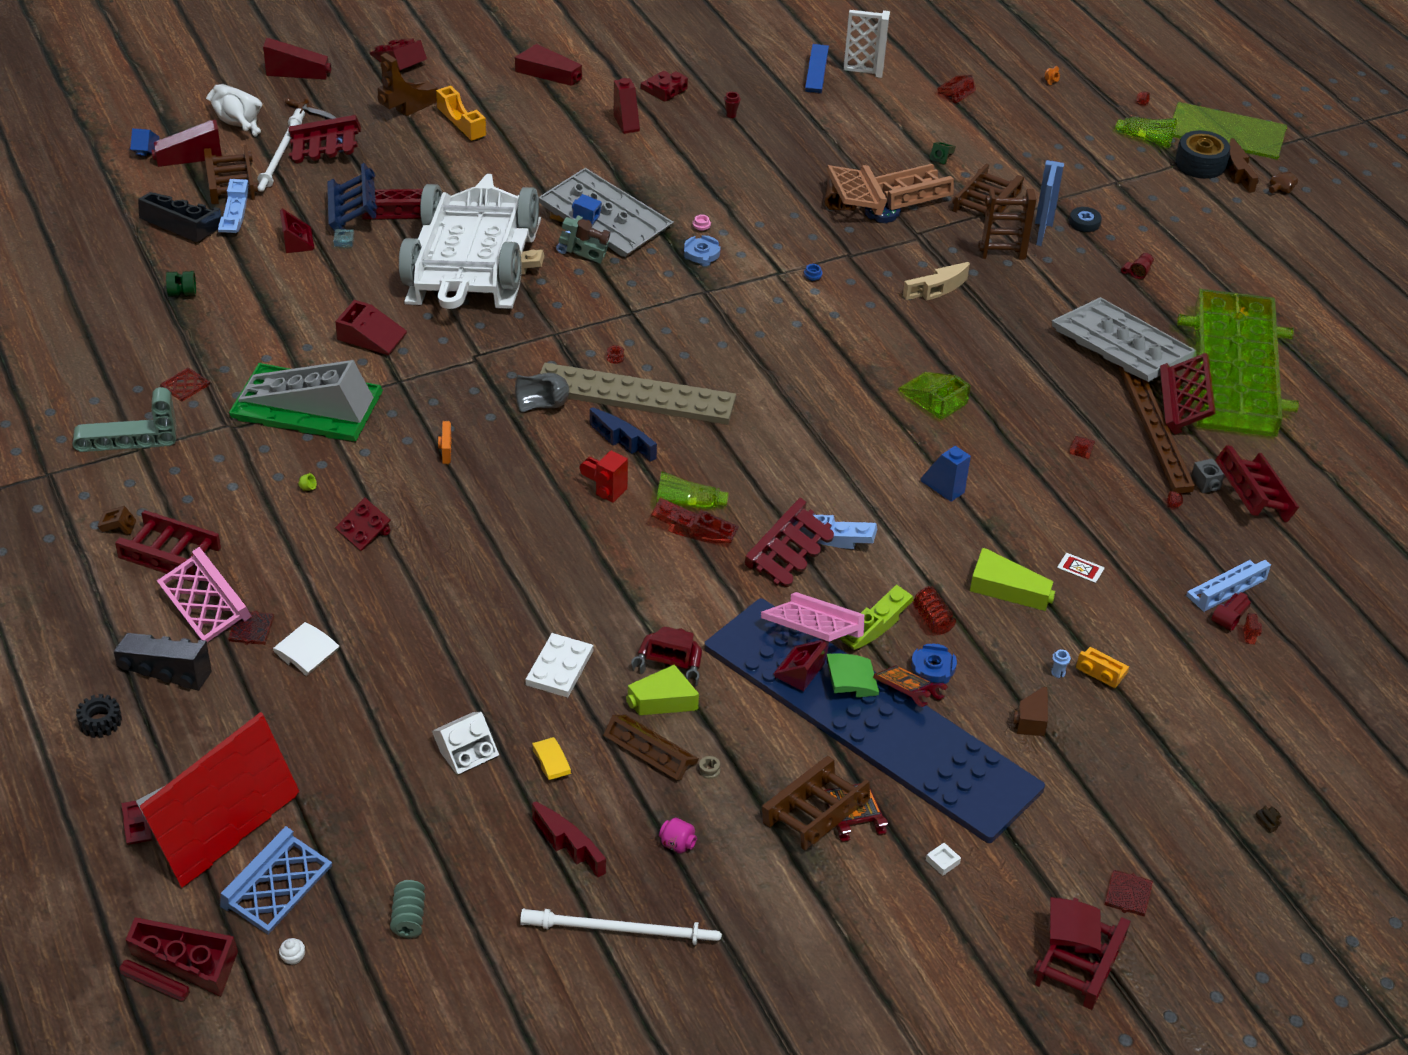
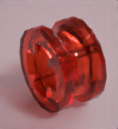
(615, 354)

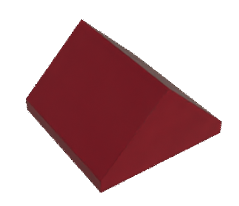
(296, 233)
(803, 664)

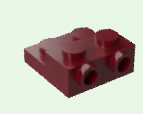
(665, 85)

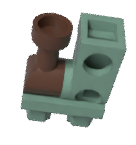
(580, 239)

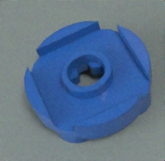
(937, 673)

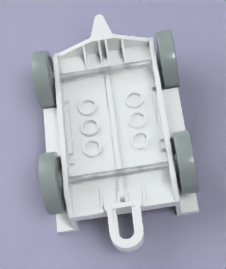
(469, 243)

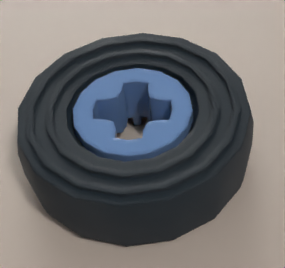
(1085, 219)

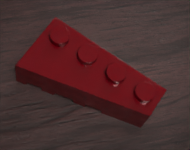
(185, 952)

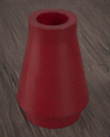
(732, 103)

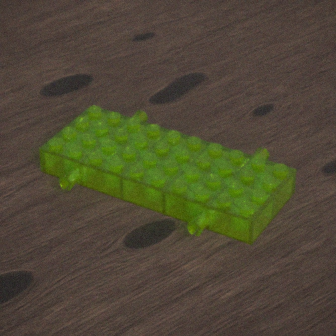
(1244, 361)

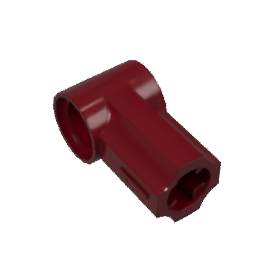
(1231, 612)

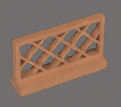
(861, 190)

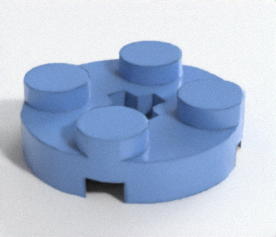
(702, 249)

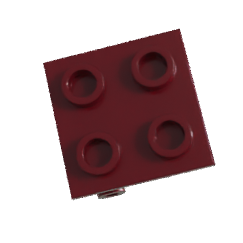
(364, 524)

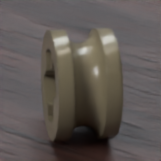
(706, 772)

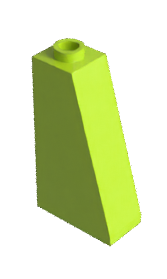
(1010, 582)

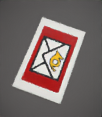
(1081, 567)

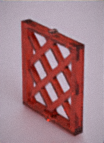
(204, 384)

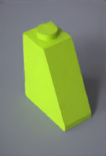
(663, 693)

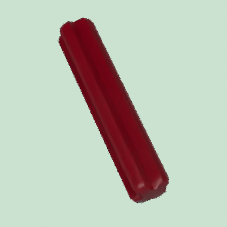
(154, 980)

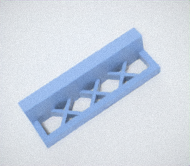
(1227, 584)

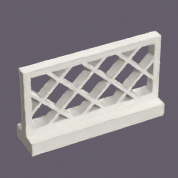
(880, 40)

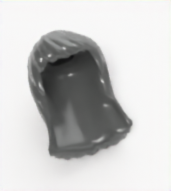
(541, 391)

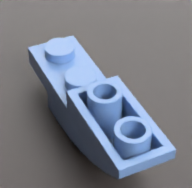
(845, 533)

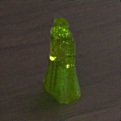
(1155, 130)
(689, 493)

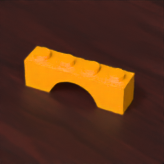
(450, 104)

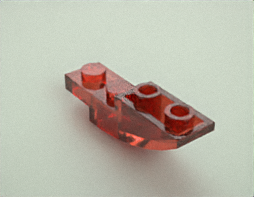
(698, 526)

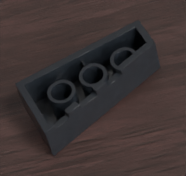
(179, 216)

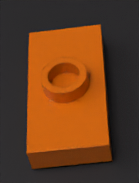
(444, 442)

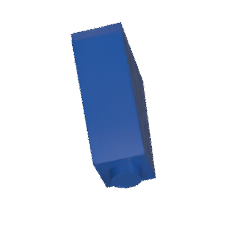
(949, 473)

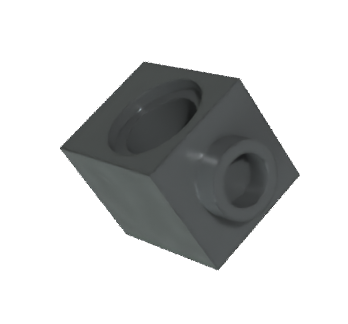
(1207, 475)

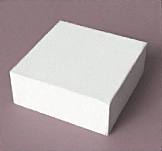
(943, 859)

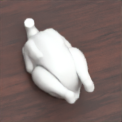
(236, 107)

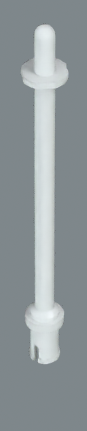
(265, 179)
(548, 919)

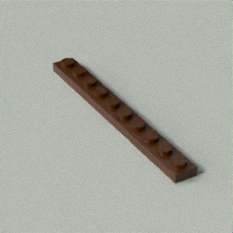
(1158, 433)

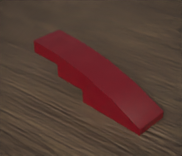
(566, 835)

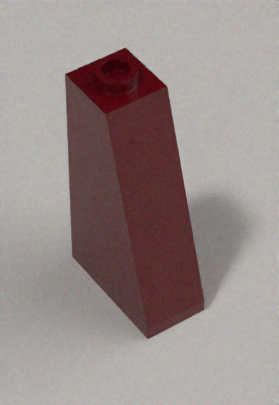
(294, 62)
(548, 65)
(188, 145)

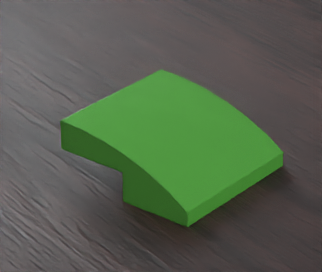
(852, 674)

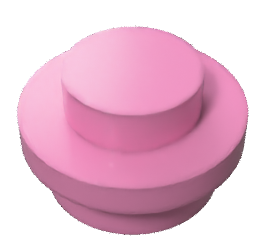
(701, 222)

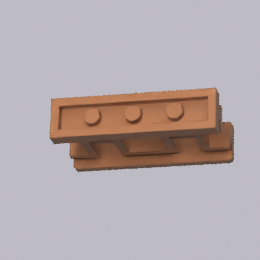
(914, 186)

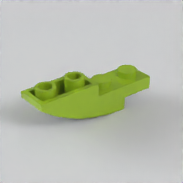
(880, 617)

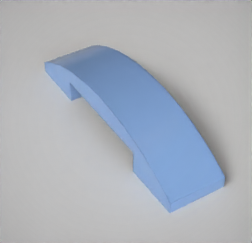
(235, 206)

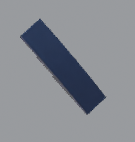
(619, 431)

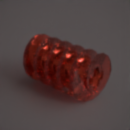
(934, 610)

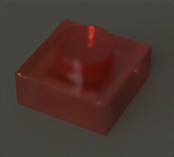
(1082, 447)
(1252, 628)

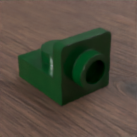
(941, 151)

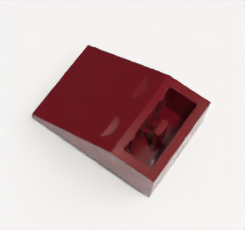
(405, 51)
(368, 328)

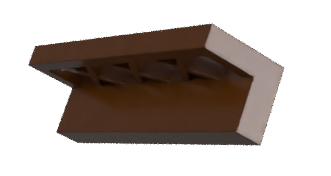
(649, 746)

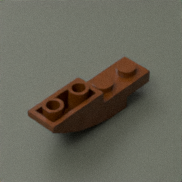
(1239, 169)

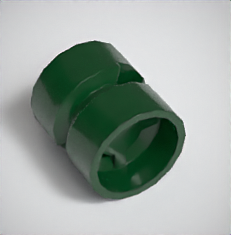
(187, 281)

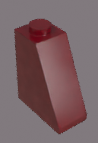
(625, 106)

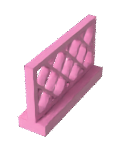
(216, 582)
(816, 618)

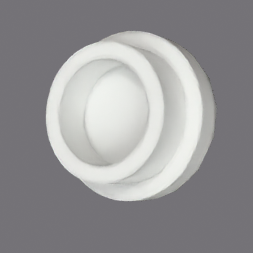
(292, 951)

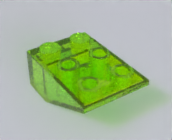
(938, 392)

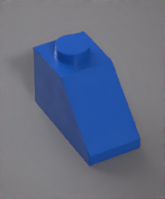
(143, 141)

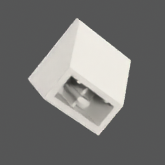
(466, 742)

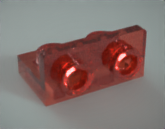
(958, 87)

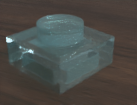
(344, 238)

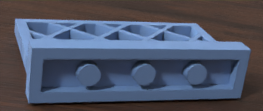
(1048, 197)
(257, 871)

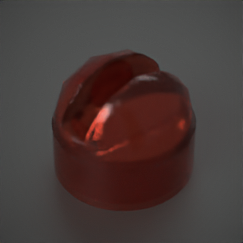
(1143, 98)
(1174, 499)

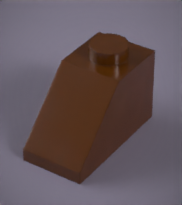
(1032, 714)

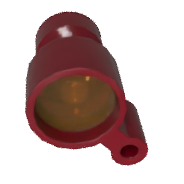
(1139, 267)

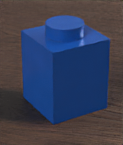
(587, 208)

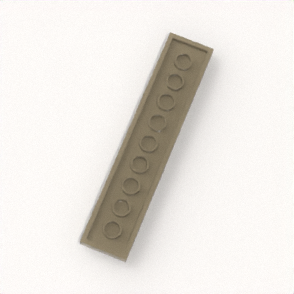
(646, 394)

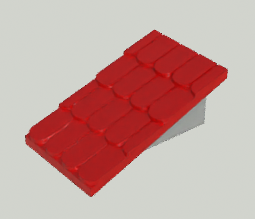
(219, 799)

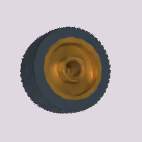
(1202, 154)

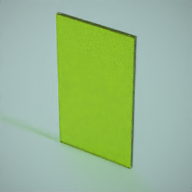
(1252, 134)

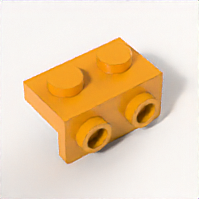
(1101, 667)

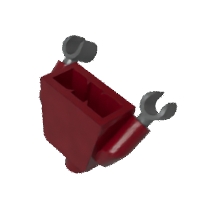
(673, 648)

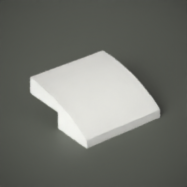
(306, 648)

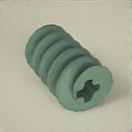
(408, 909)

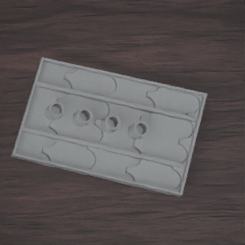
(621, 214)
(1122, 338)

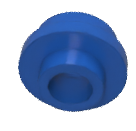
(813, 272)

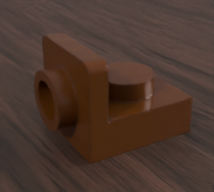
(117, 518)

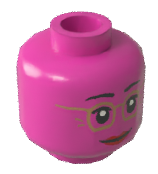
(678, 835)

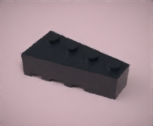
(165, 659)

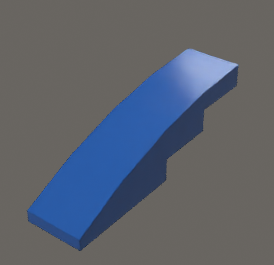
(817, 68)

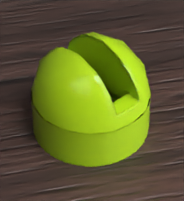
(307, 482)

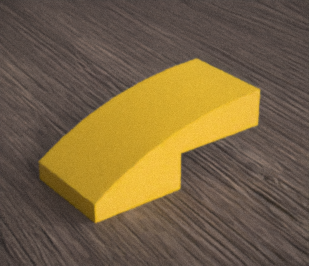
(551, 758)

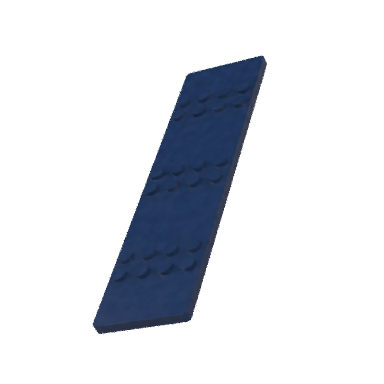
(887, 730)

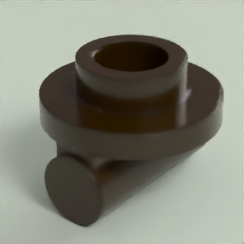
(1269, 817)

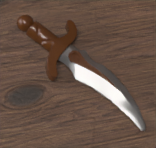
(305, 106)

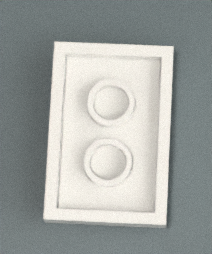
(559, 665)

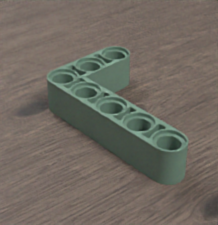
(131, 434)

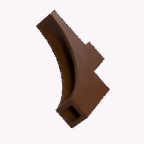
(403, 95)

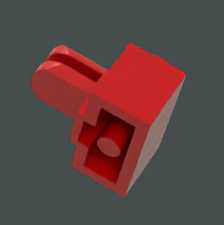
(608, 473)

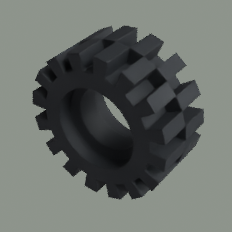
(101, 725)

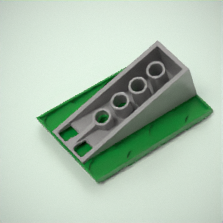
(309, 399)

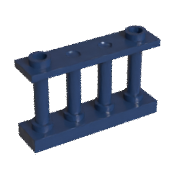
(337, 198)

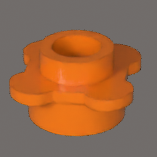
(1052, 75)

